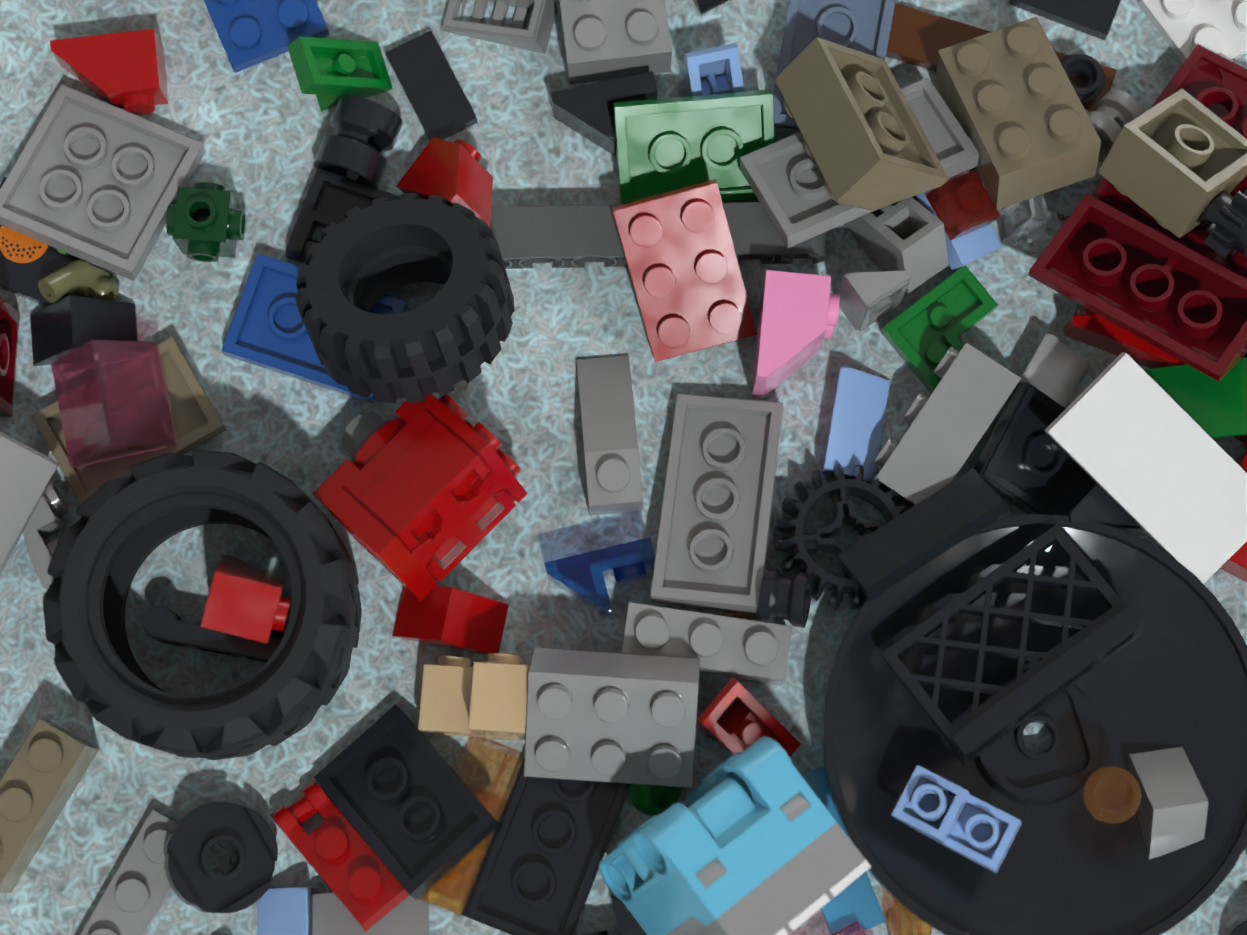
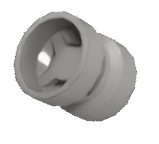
(1110, 116)

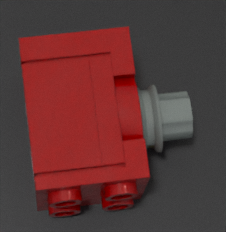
(421, 489)

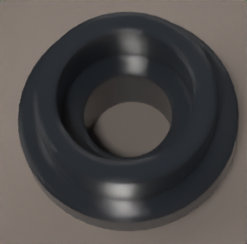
(1090, 71)

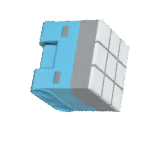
(741, 856)

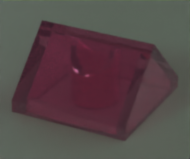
(113, 401)

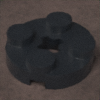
(189, 849)

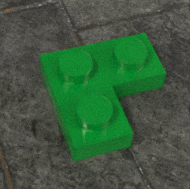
(937, 322)

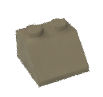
(1176, 161)

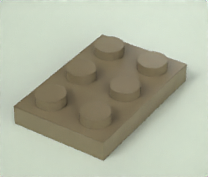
(192, 417)

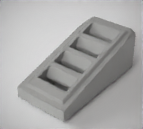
(533, 39)

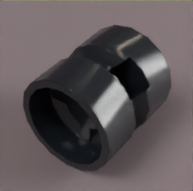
(359, 139)

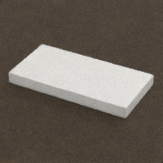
(1157, 466)

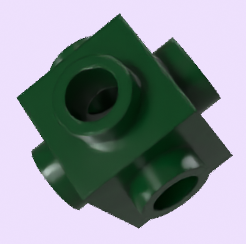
(215, 235)

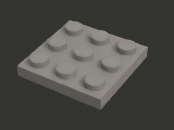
(97, 182)

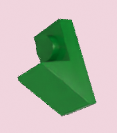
(338, 68)

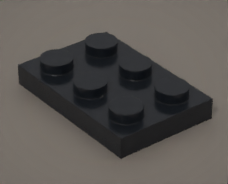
(406, 802)

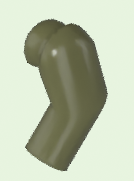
(80, 279)

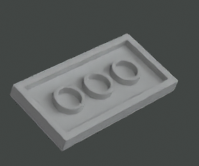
(793, 185)
(717, 503)

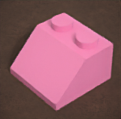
(792, 323)

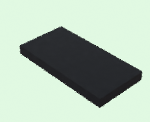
(545, 855)

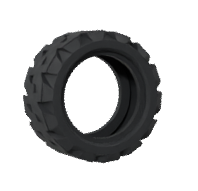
(116, 535)

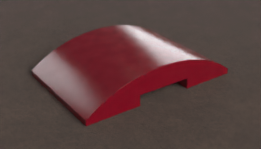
(1143, 275)

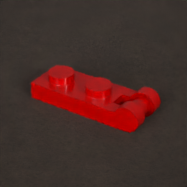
(340, 857)

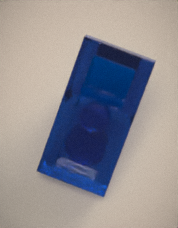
(585, 573)

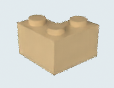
(476, 699)

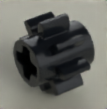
(1227, 224)

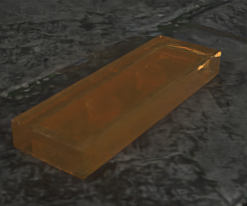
(491, 779)

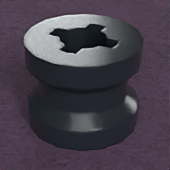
(785, 597)

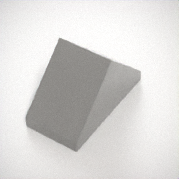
(1171, 800)

